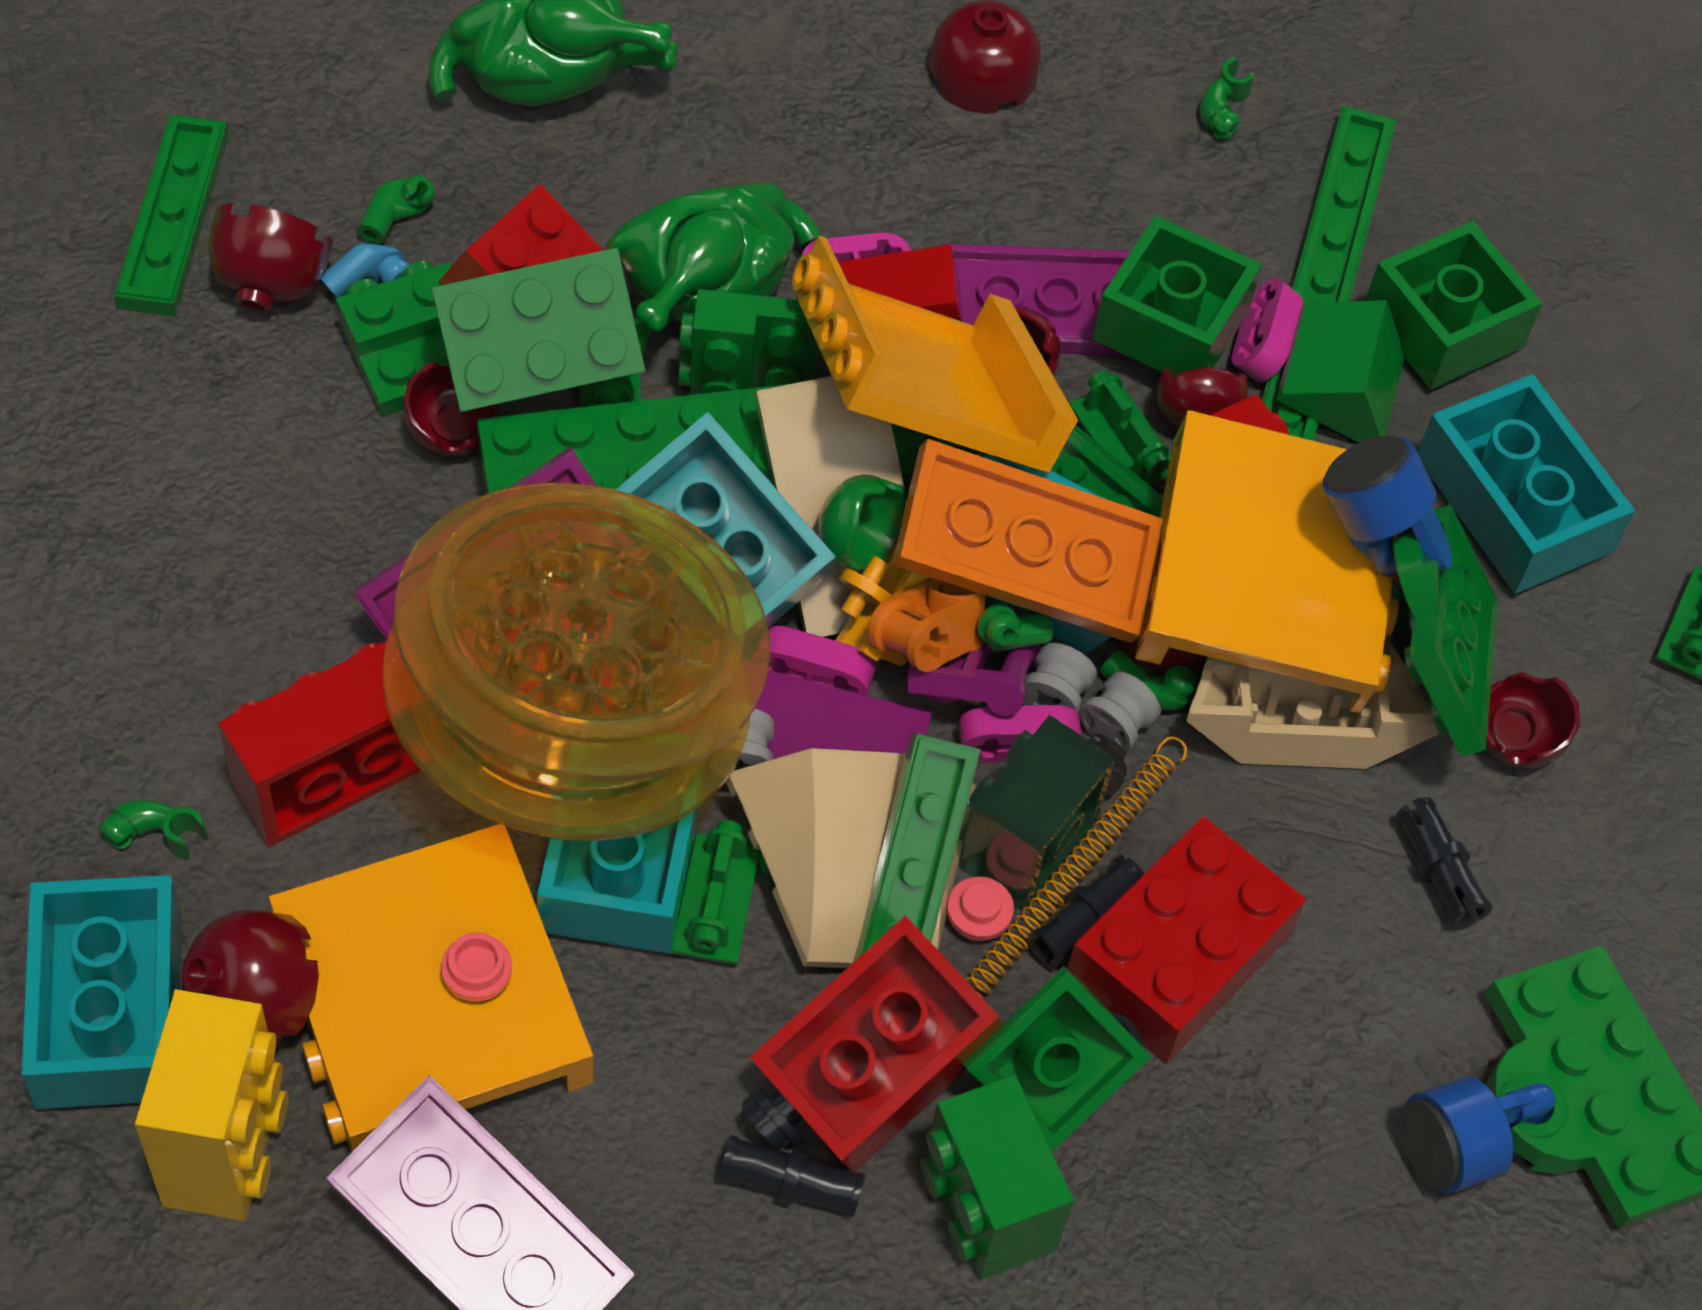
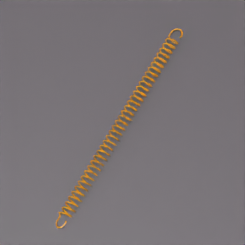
(1047, 891)

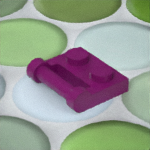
(967, 679)

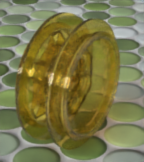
(574, 661)

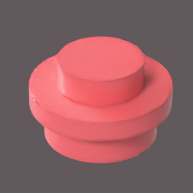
(980, 908)
(476, 967)

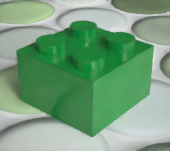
(1176, 299)
(1455, 303)
(996, 1178)

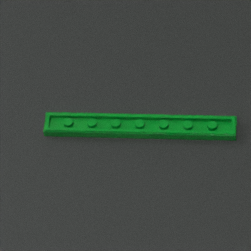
(1338, 229)

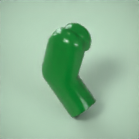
(1171, 690)

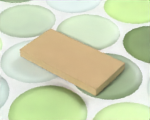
(810, 452)

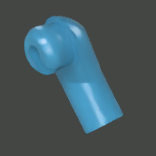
(364, 262)

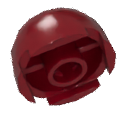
(985, 57)
(266, 256)
(258, 961)

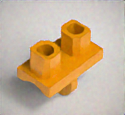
(868, 591)

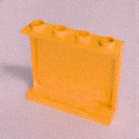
(932, 372)
(1261, 564)
(381, 994)

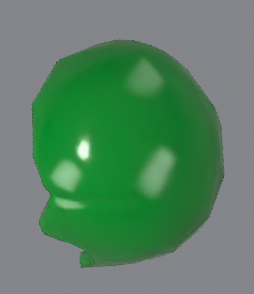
(862, 520)

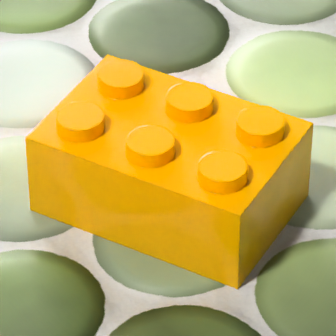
(212, 1106)

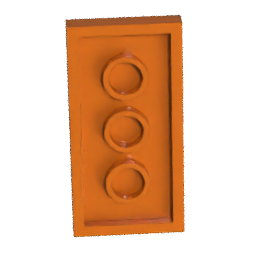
(1028, 541)

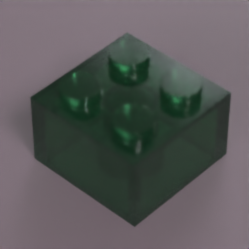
(1035, 809)

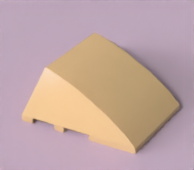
(1303, 723)
(821, 835)

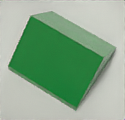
(1344, 367)
(1064, 1055)

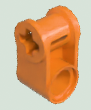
(928, 624)

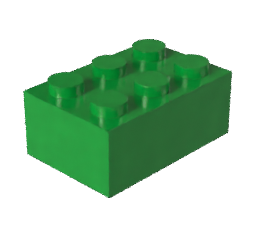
(538, 329)

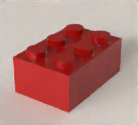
(315, 747)
(1186, 937)
(878, 1044)

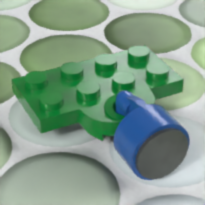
(1386, 491)
(1570, 1095)

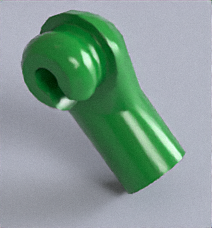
(392, 203)
(1006, 630)

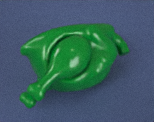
(545, 48)
(708, 240)

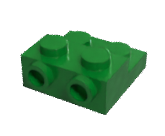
(393, 330)
(744, 343)

